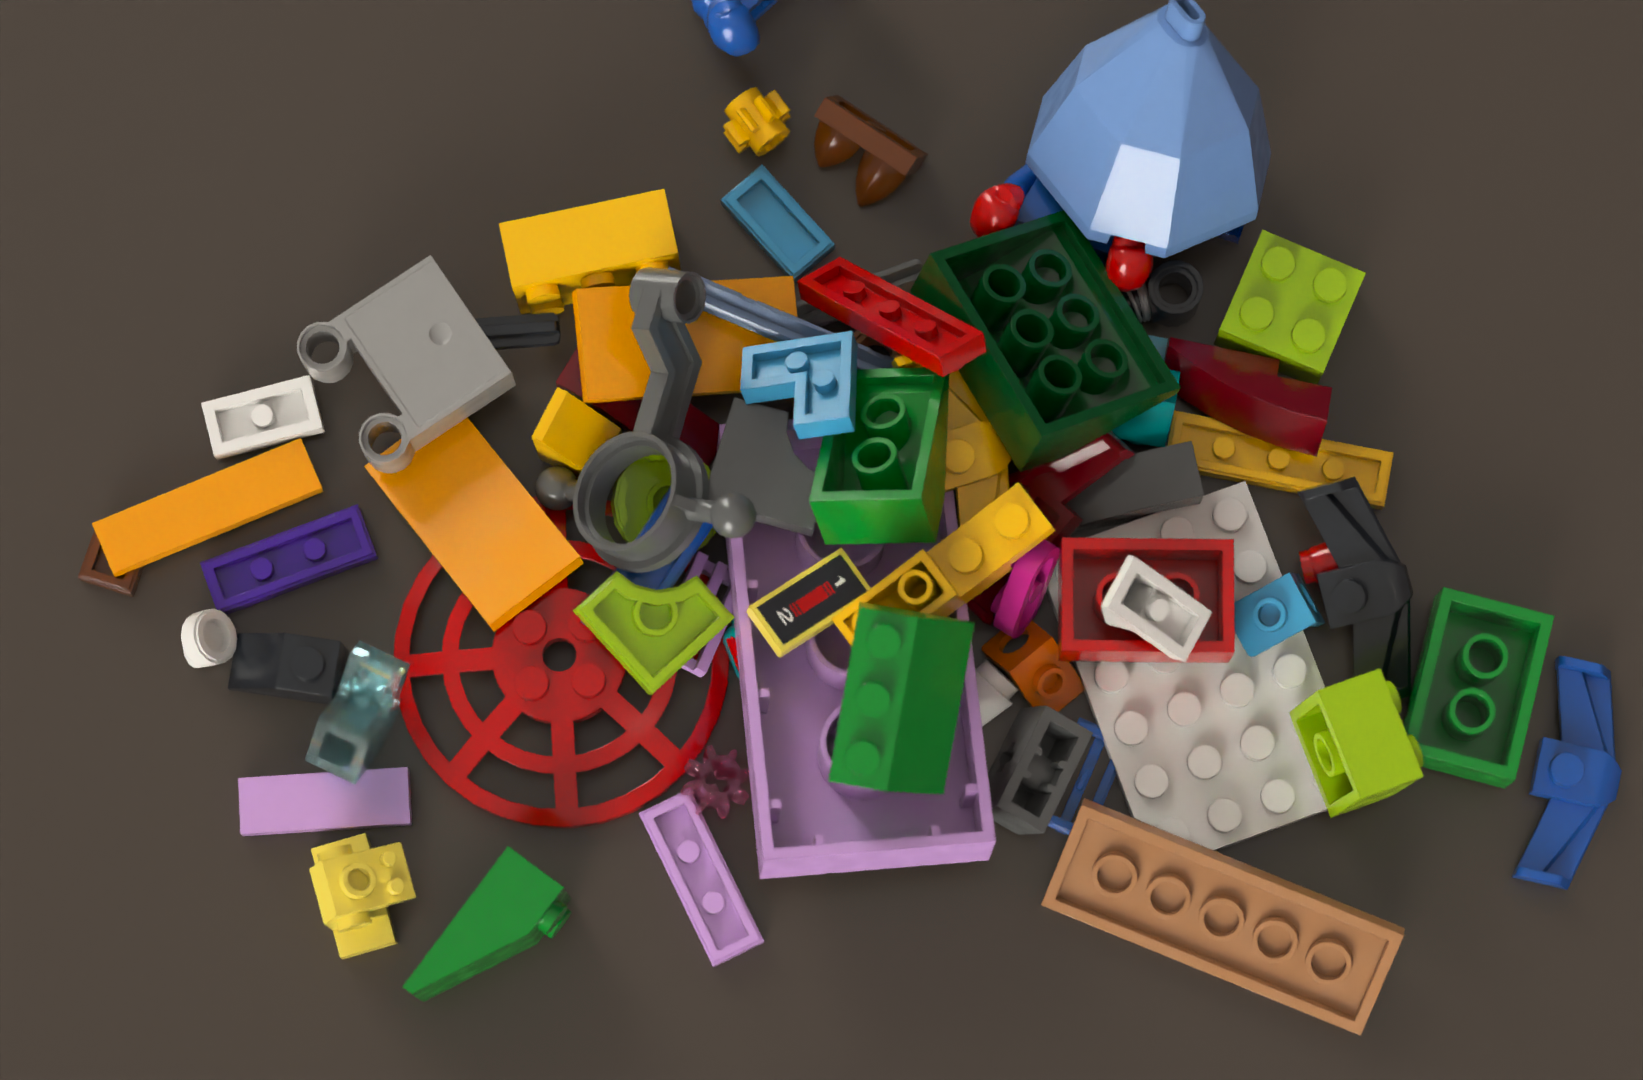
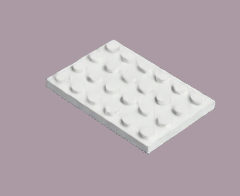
(1209, 742)

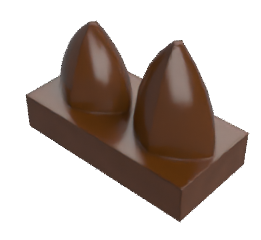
(886, 155)

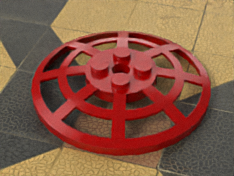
(549, 698)

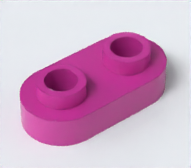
(1026, 587)

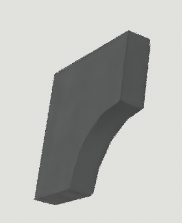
(761, 464)

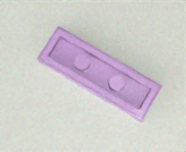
(324, 802)
(701, 878)

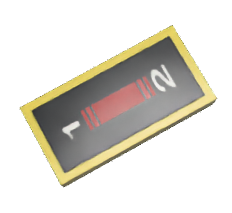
(807, 602)

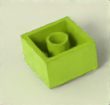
(1290, 307)
(1357, 742)

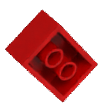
(1089, 568)

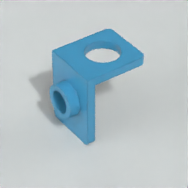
(1275, 614)

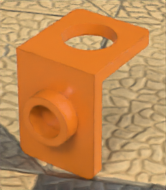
(1036, 668)

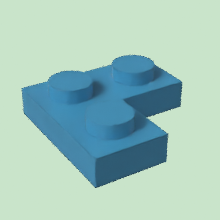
(812, 370)

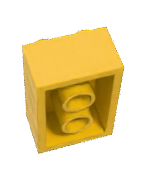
(586, 249)

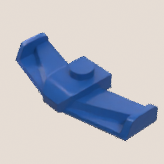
(1573, 773)

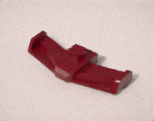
(1050, 489)

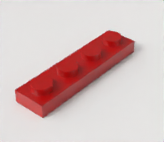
(892, 316)

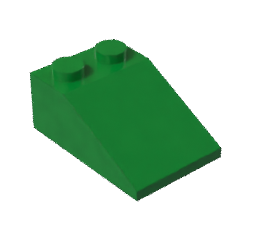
(891, 471)
(497, 922)

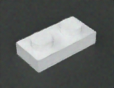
(263, 417)

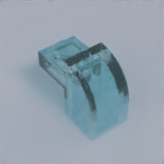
(360, 714)

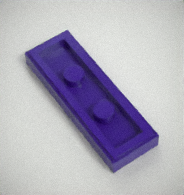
(289, 560)

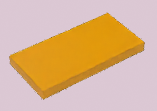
(615, 366)
(479, 523)

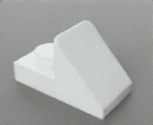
(1154, 609)

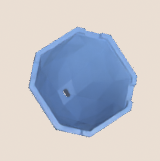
(1154, 135)

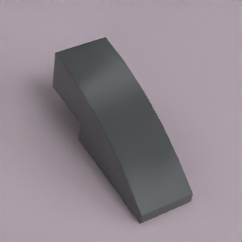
(1141, 486)

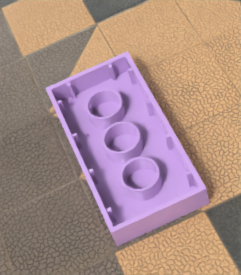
(793, 718)

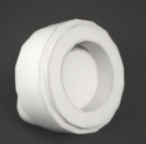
(208, 638)

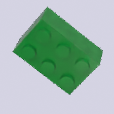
(1476, 685)

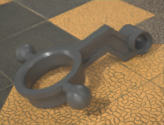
(662, 306)

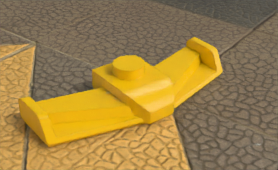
(974, 451)

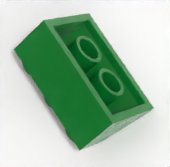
(900, 700)

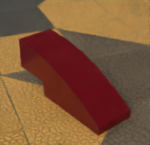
(1249, 395)

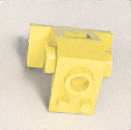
(355, 890)

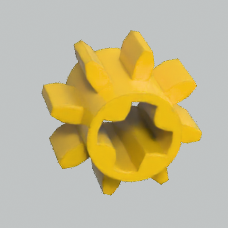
(757, 121)

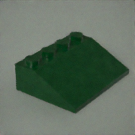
(1057, 335)

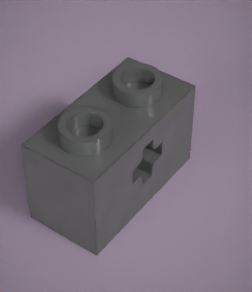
(1034, 768)

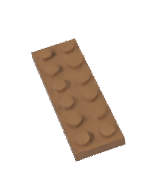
(1223, 916)

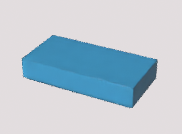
(777, 223)

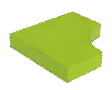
(652, 628)

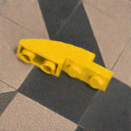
(959, 564)

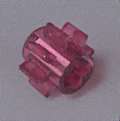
(724, 769)

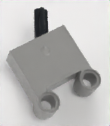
(425, 355)

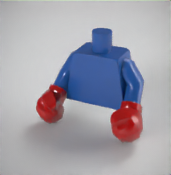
(1026, 199)

